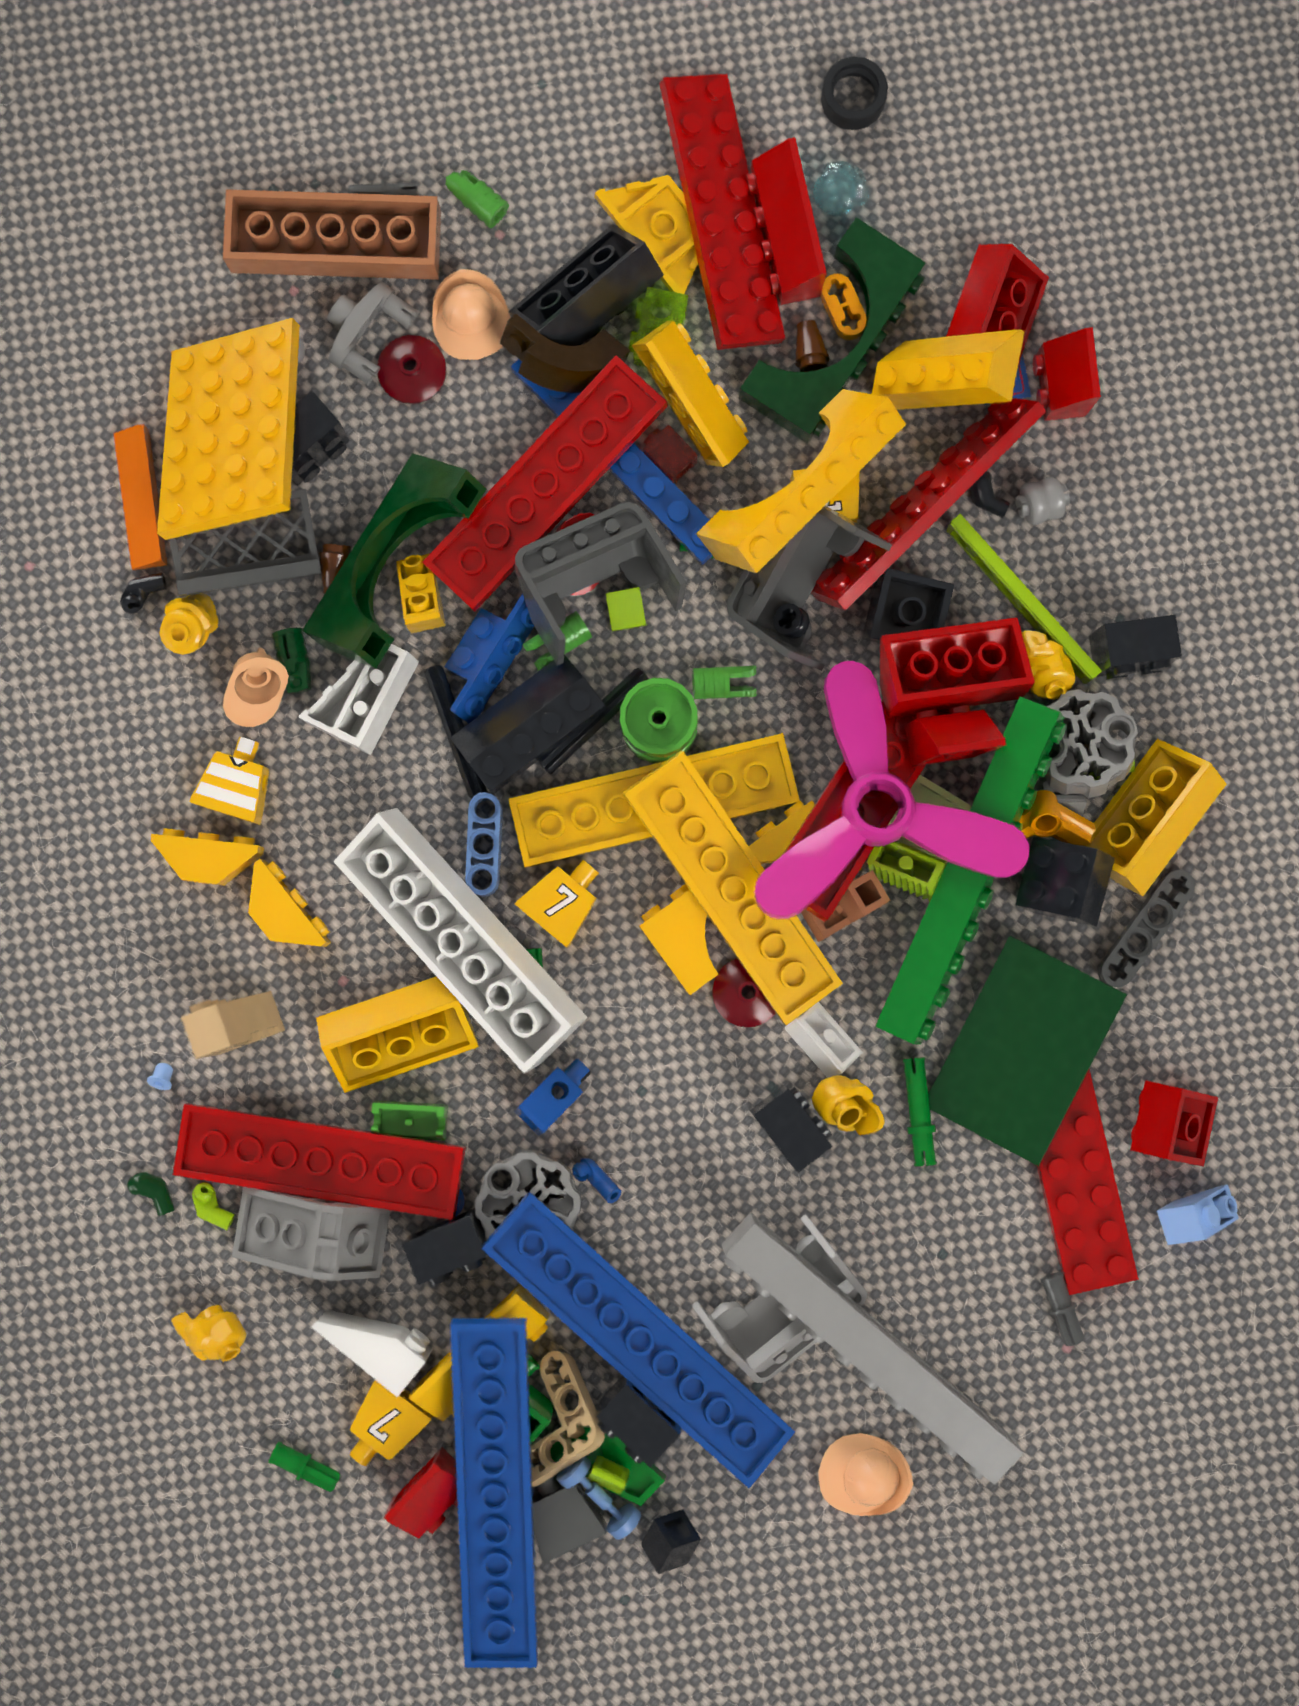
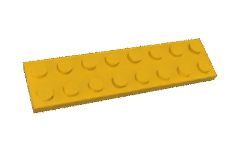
(598, 816)
(723, 879)

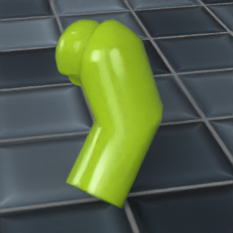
(207, 1206)

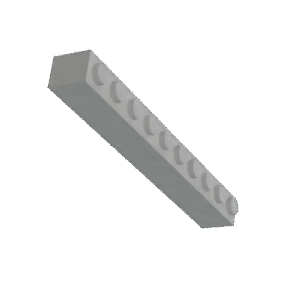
(871, 1349)

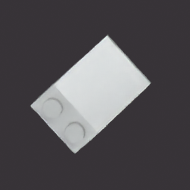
(380, 1348)

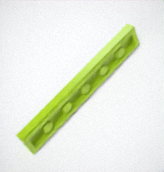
(1020, 596)

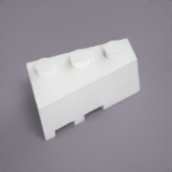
(363, 700)

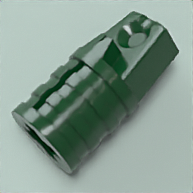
(293, 653)

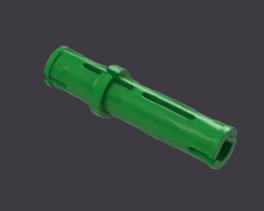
(919, 1112)

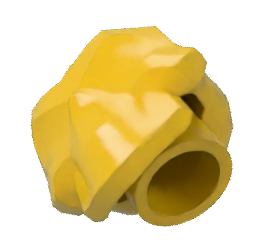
(188, 623)
(1049, 666)
(847, 1105)
(211, 1334)

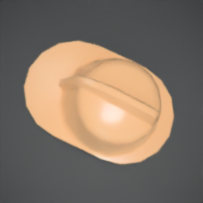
(254, 689)

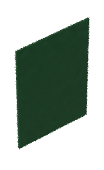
(1024, 1050)

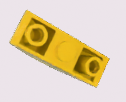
(419, 595)
(206, 858)
(282, 911)

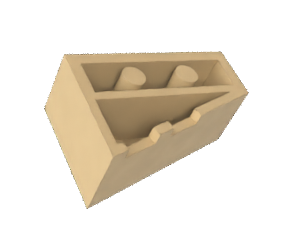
(225, 1026)

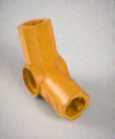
(1052, 819)

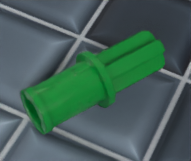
(304, 1467)

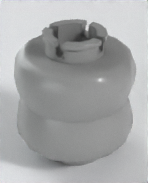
(1042, 500)

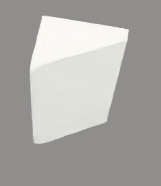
(823, 1040)

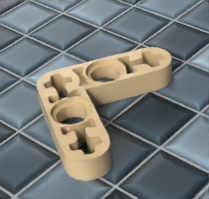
(572, 1421)

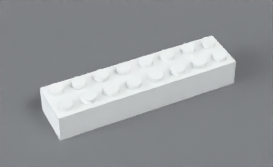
(460, 939)

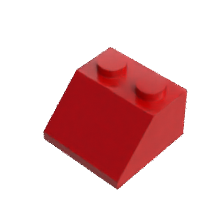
(1067, 375)
(951, 736)
(1173, 1123)
(425, 1497)

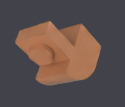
(859, 900)

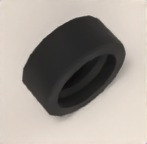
(855, 67)

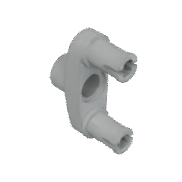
(355, 319)

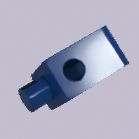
(542, 1108)

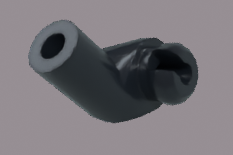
(984, 497)
(139, 590)

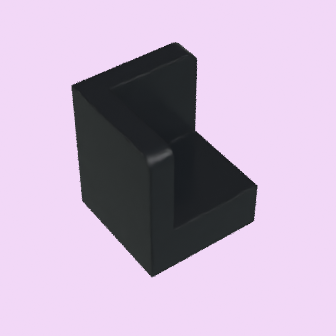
(670, 1541)

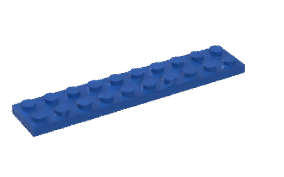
(638, 1339)
(494, 1492)

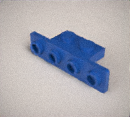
(486, 655)

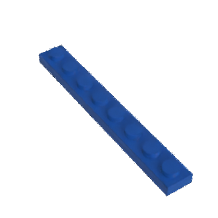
(643, 480)

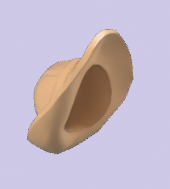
(469, 315)
(864, 1475)

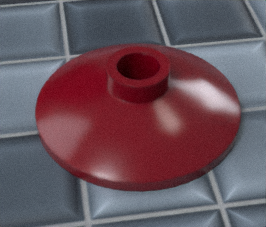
(413, 385)
(732, 1004)

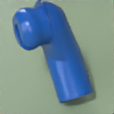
(589, 1170)

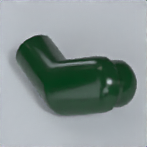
(154, 1188)

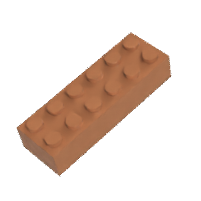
(332, 234)

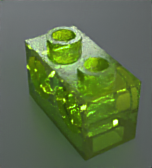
(674, 302)

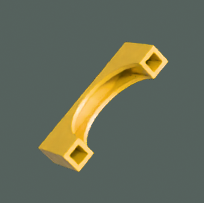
(755, 534)
(680, 927)

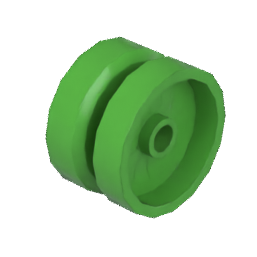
(658, 699)

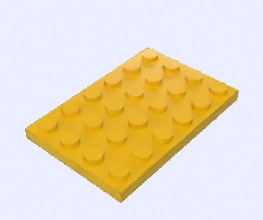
(229, 430)

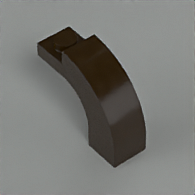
(556, 365)

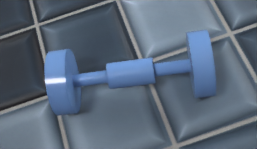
(623, 1520)

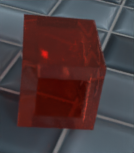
(670, 453)

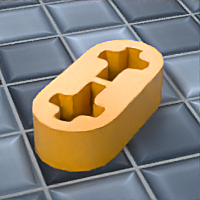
(850, 304)

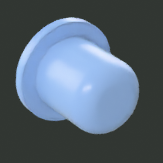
(161, 1077)

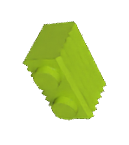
(906, 868)

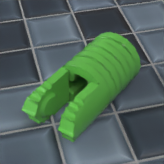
(477, 197)
(575, 633)
(715, 682)

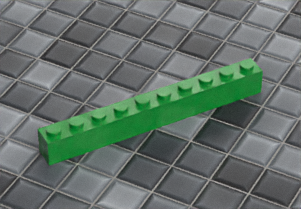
(963, 892)

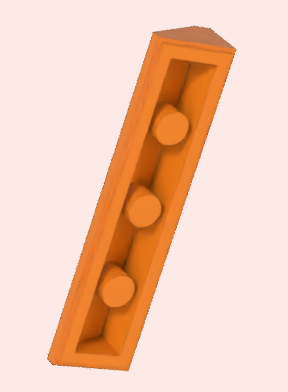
(139, 497)

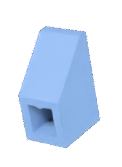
(1198, 1215)

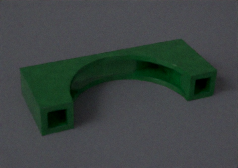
(885, 278)
(420, 495)

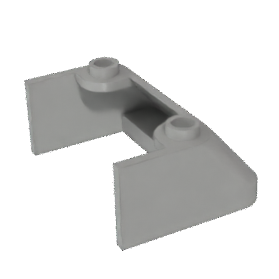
(760, 1334)

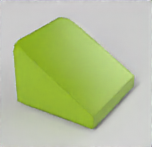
(625, 609)
(609, 1474)

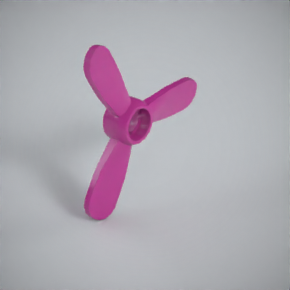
(947, 832)

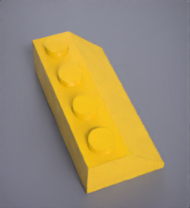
(950, 370)
(691, 393)
(1155, 813)
(395, 1033)
(435, 1389)

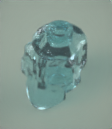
(840, 189)

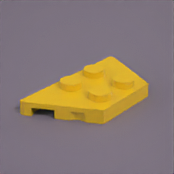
(659, 217)

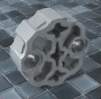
(1115, 754)
(520, 1167)

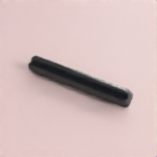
(613, 702)
(452, 724)

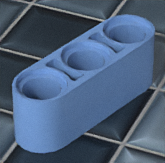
(480, 827)

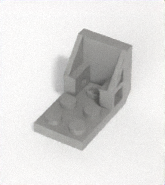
(310, 1235)

